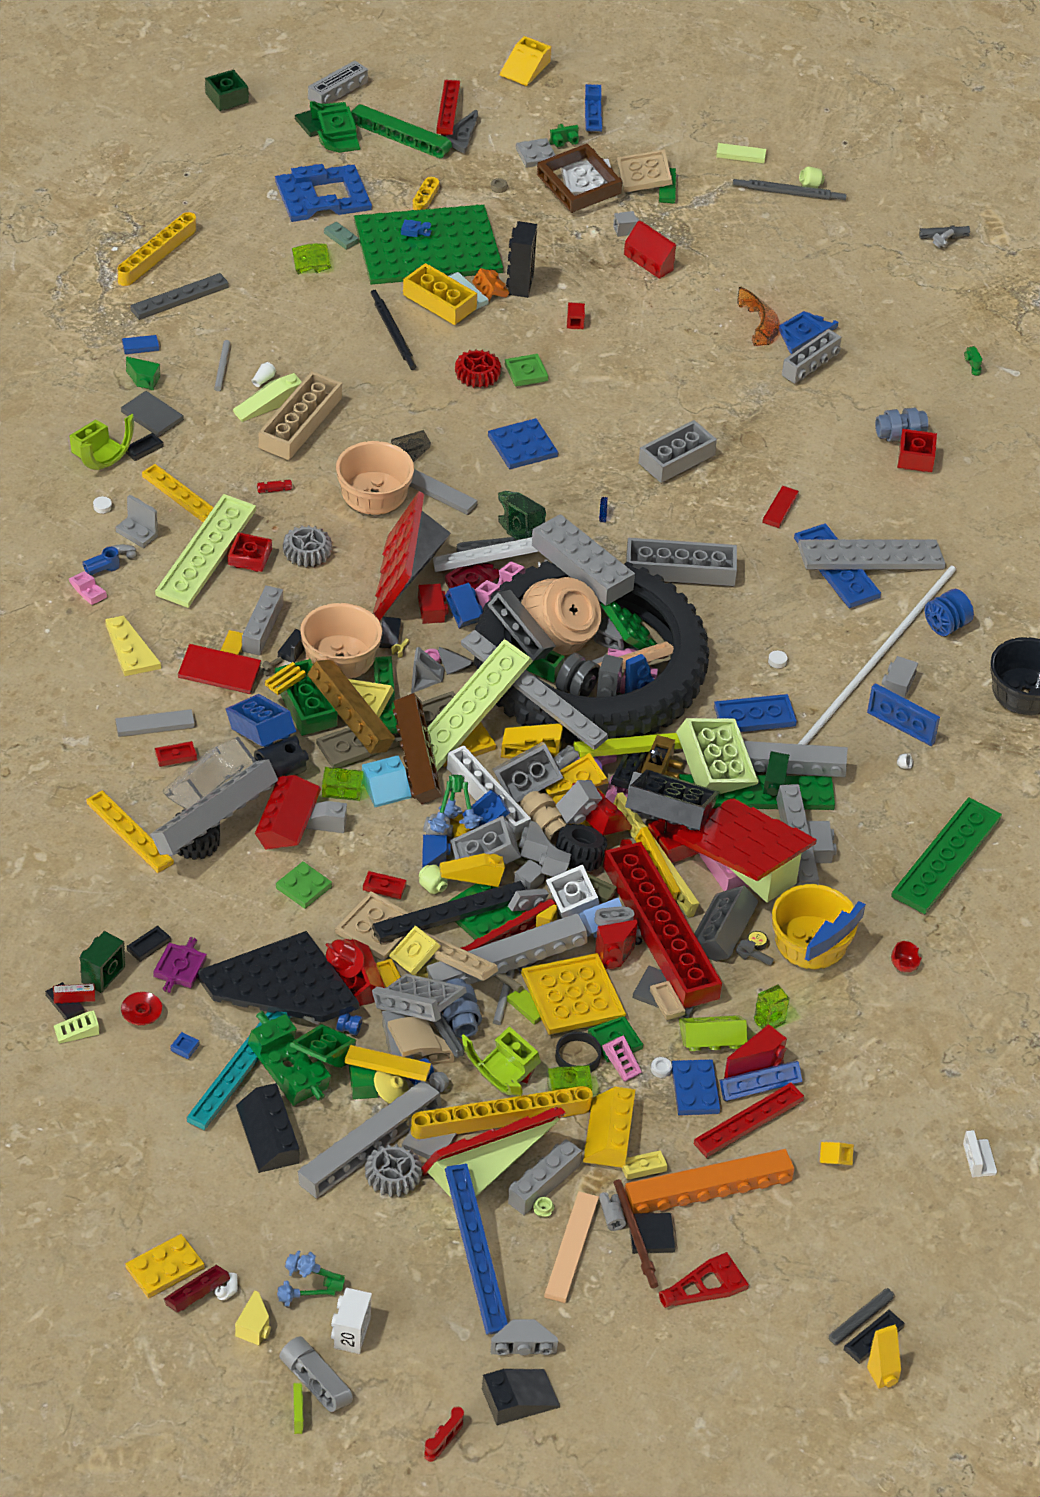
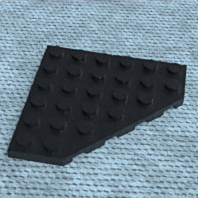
(282, 977)

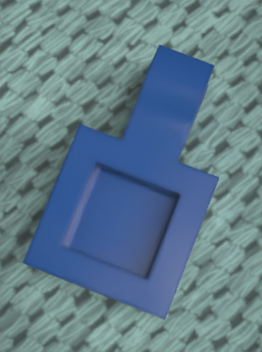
(413, 228)

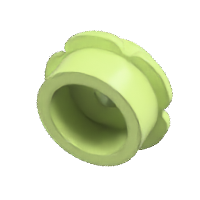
(543, 1202)

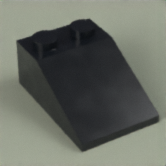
(518, 1393)

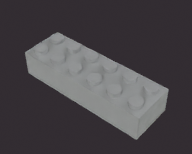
(583, 559)
(685, 560)

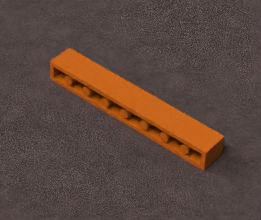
(710, 1182)

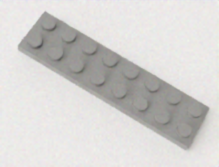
(871, 554)

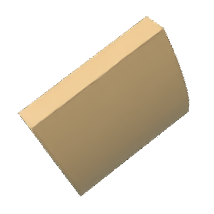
(413, 1036)

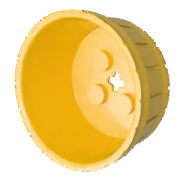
(800, 915)

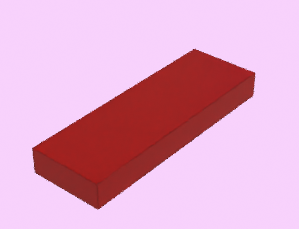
(780, 506)

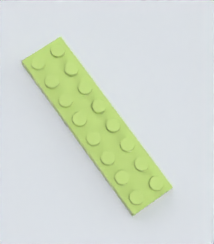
(205, 551)
(476, 699)

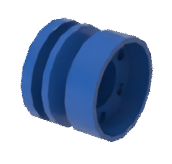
(949, 612)

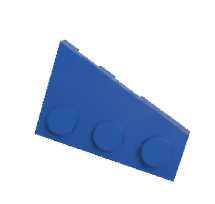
(637, 673)

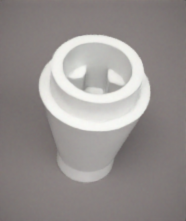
(263, 374)

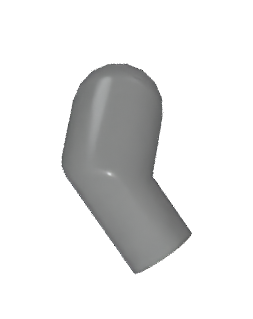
(128, 549)

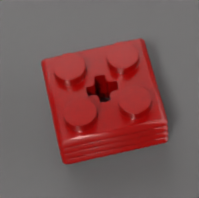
(250, 552)

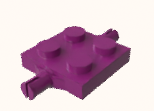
(180, 965)

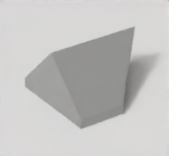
(425, 671)

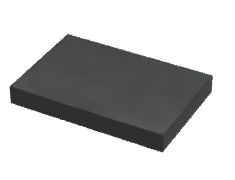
(152, 413)
(652, 977)

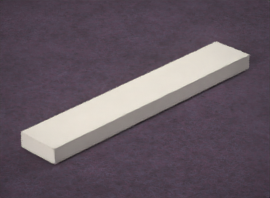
(483, 554)

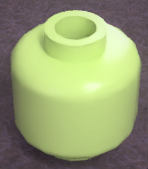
(811, 177)
(431, 879)

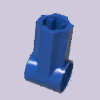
(106, 561)

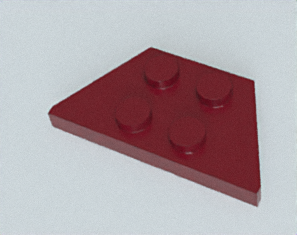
(472, 574)

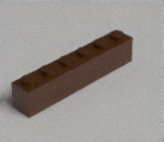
(417, 749)

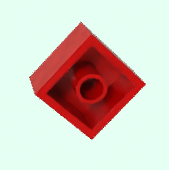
(917, 450)

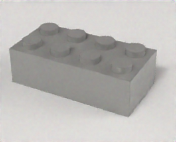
(677, 451)

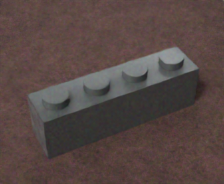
(521, 625)

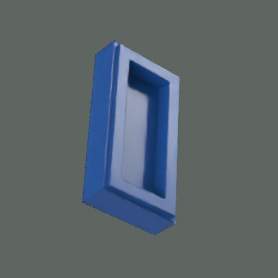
(140, 344)

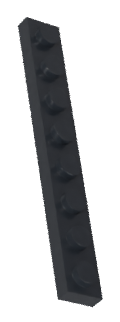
(446, 912)

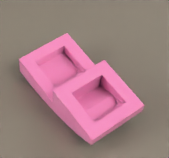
(87, 588)

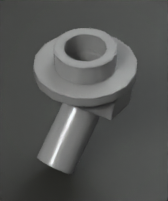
(940, 240)

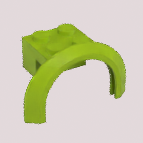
(95, 446)
(507, 1062)

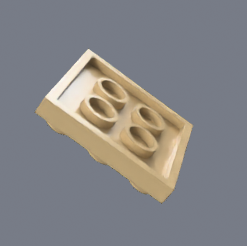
(644, 171)
(360, 921)

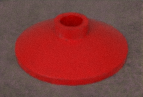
(141, 1002)

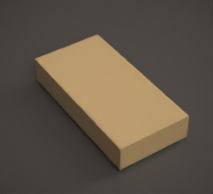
(667, 1000)

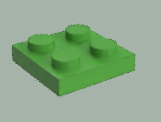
(526, 370)
(303, 885)

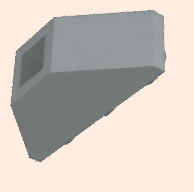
(524, 1338)

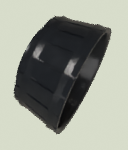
(1017, 666)

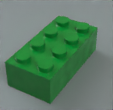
(307, 703)

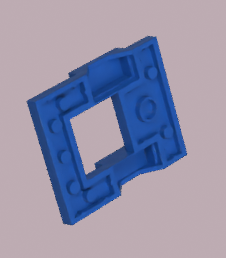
(301, 198)

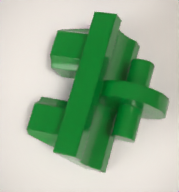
(562, 134)

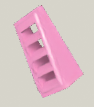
(612, 1055)

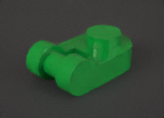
(975, 360)

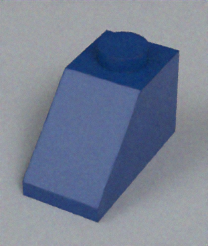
(434, 849)

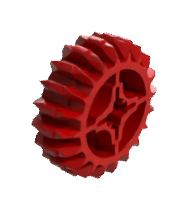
(478, 368)

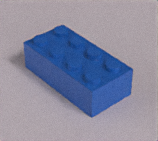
(261, 720)

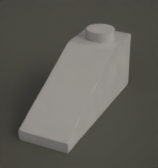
(328, 817)

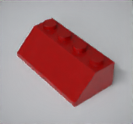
(287, 812)

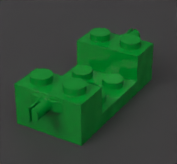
(272, 1047)

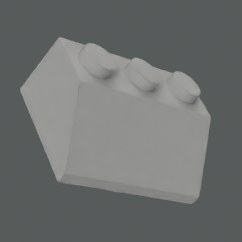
(528, 772)

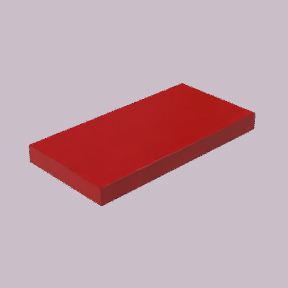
(219, 668)

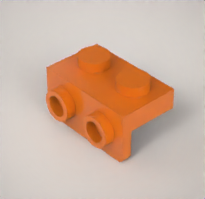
(490, 284)

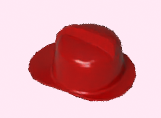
(345, 957)

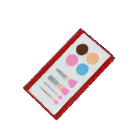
(74, 993)

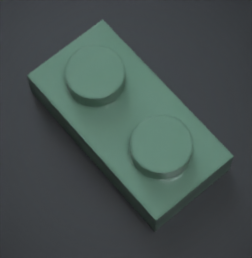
(341, 235)

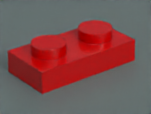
(175, 754)
(384, 885)

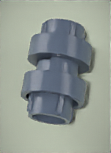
(892, 422)
(463, 1013)

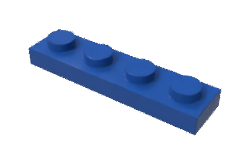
(760, 1080)

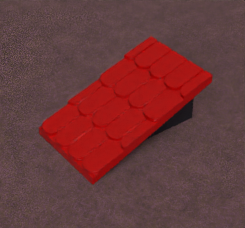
(406, 553)

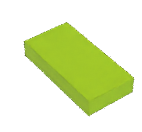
(525, 1005)
(298, 1408)

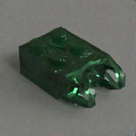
(520, 514)

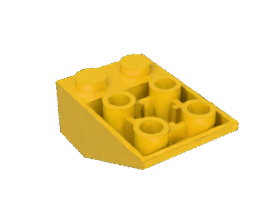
(526, 60)

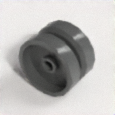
(577, 676)

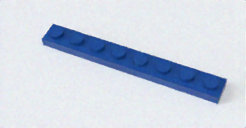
(476, 1248)

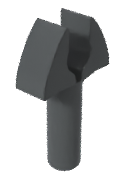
(747, 949)

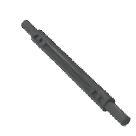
(789, 189)

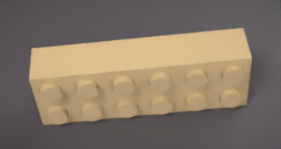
(300, 415)

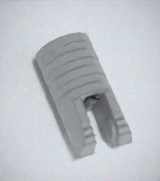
(566, 757)
(612, 1211)

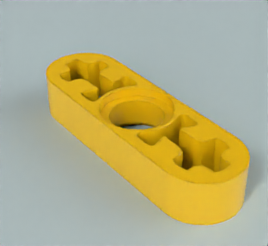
(426, 199)

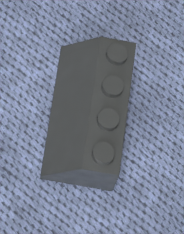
(725, 922)

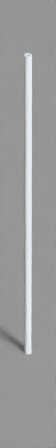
(877, 656)

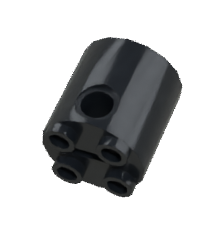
(285, 757)

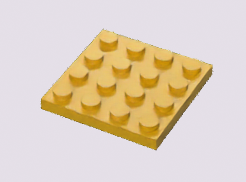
(572, 993)

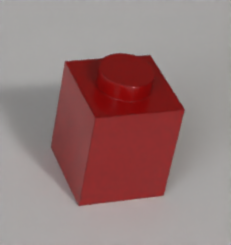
(575, 315)

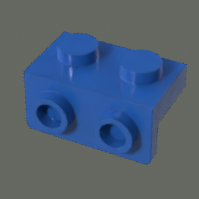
(489, 807)

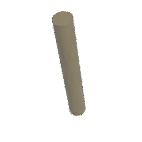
(510, 982)

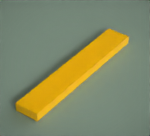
(177, 492)
(129, 831)

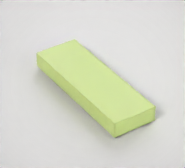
(741, 153)

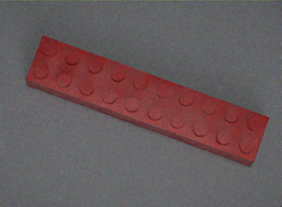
(662, 925)

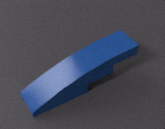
(833, 933)

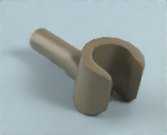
(269, 667)

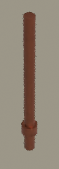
(647, 1266)

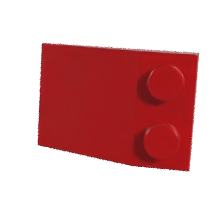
(759, 1052)

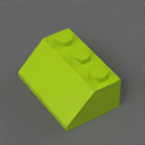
(713, 1032)

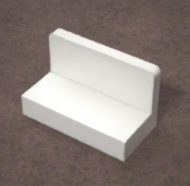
(979, 1155)

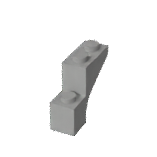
(538, 848)

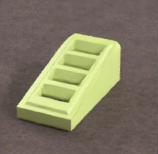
(75, 1022)

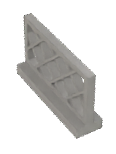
(417, 997)

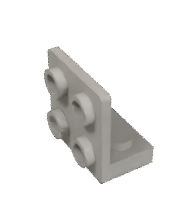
(140, 524)

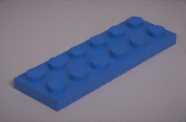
(850, 584)

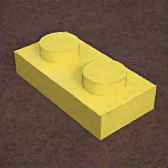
(644, 1165)

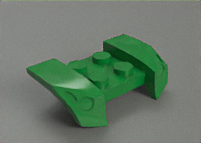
(337, 126)

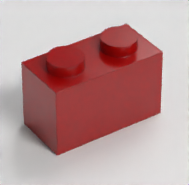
(431, 603)

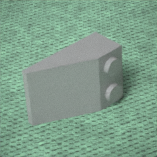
(491, 838)

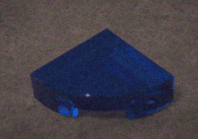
(603, 509)

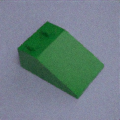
(325, 1045)

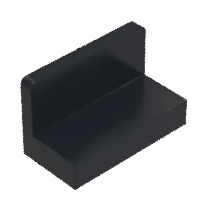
(292, 647)

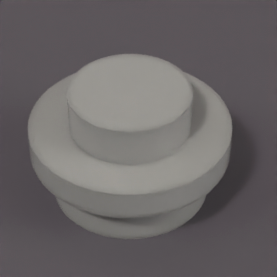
(439, 1081)

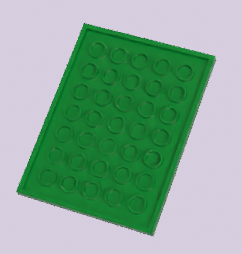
(458, 242)

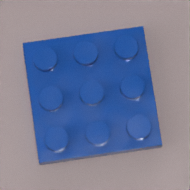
(522, 443)

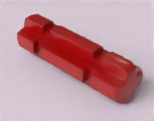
(274, 486)

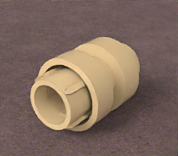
(543, 811)

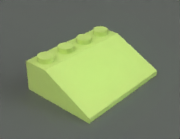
(716, 754)

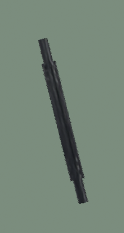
(393, 330)

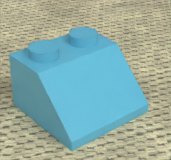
(386, 781)

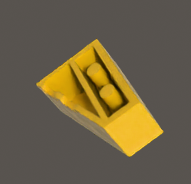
(519, 739)

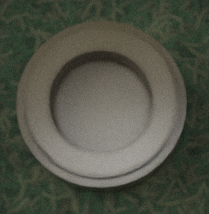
(498, 185)

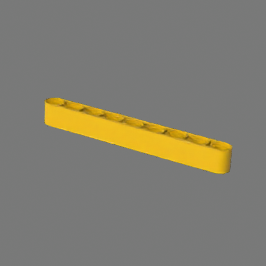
(498, 1112)

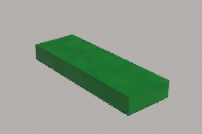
(667, 193)

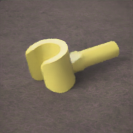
(399, 648)

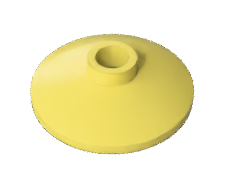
(390, 1086)

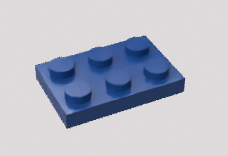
(695, 1087)

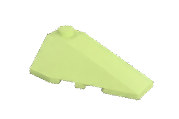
(268, 397)

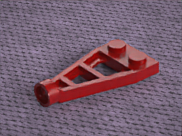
(724, 1269)

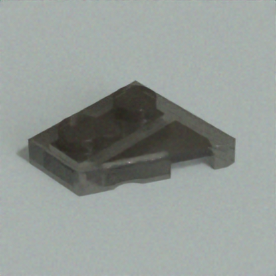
(414, 444)

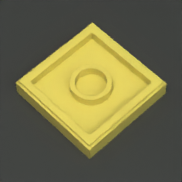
(414, 950)

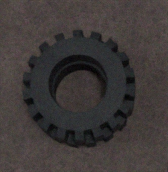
(584, 844)
(202, 845)

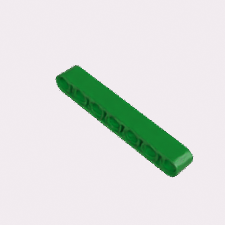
(400, 131)

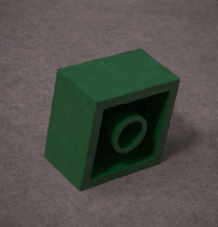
(226, 90)
(102, 961)

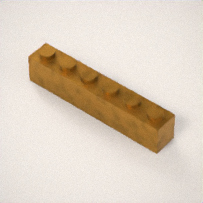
(351, 706)

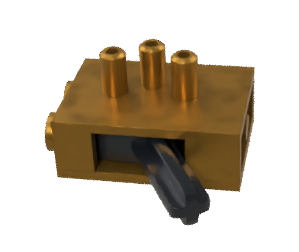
(661, 757)

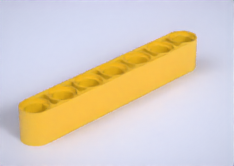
(156, 249)

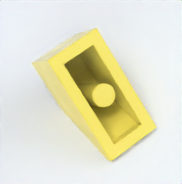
(253, 1321)

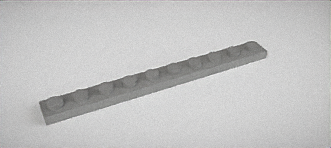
(542, 696)

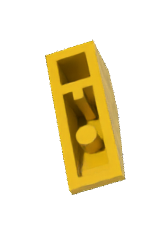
(478, 869)
(885, 1357)

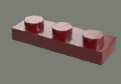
(196, 1288)

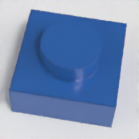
(185, 1045)

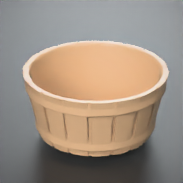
(374, 467)
(550, 604)
(342, 630)

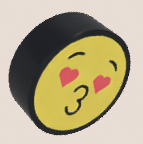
(760, 939)

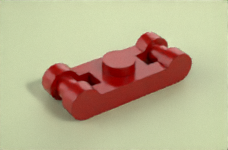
(444, 1435)

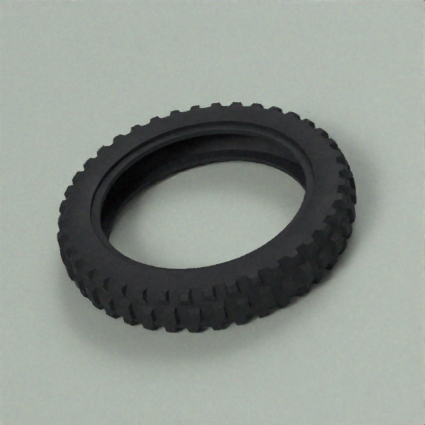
(635, 711)

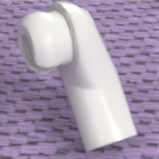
(229, 1290)

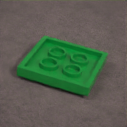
(629, 626)
(483, 923)

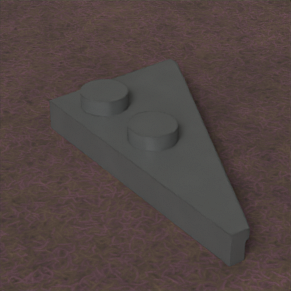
(463, 131)

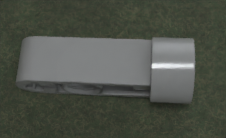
(315, 1374)

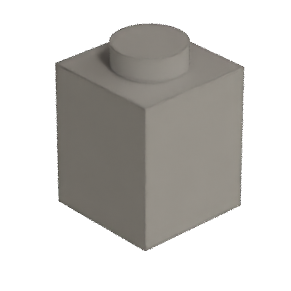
(624, 223)
(530, 875)

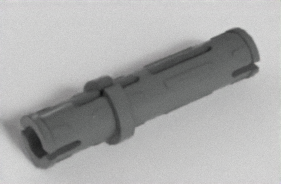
(958, 231)

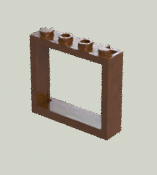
(568, 199)

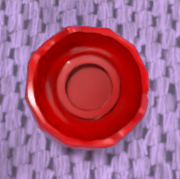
(905, 956)

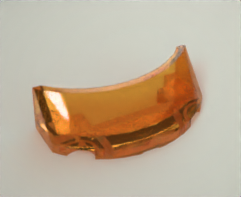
(769, 324)

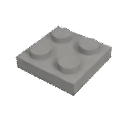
(534, 151)

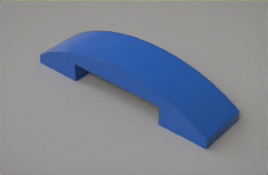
(593, 118)

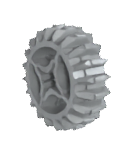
(307, 546)
(390, 1176)

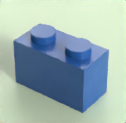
(464, 605)

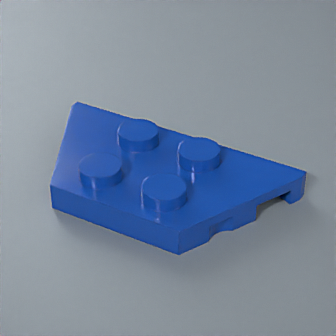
(803, 329)

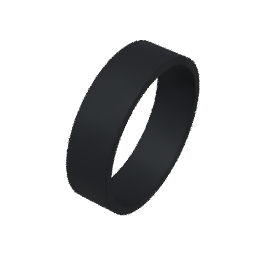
(578, 1036)

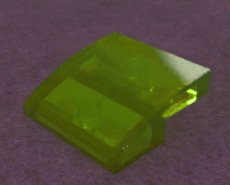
(311, 257)

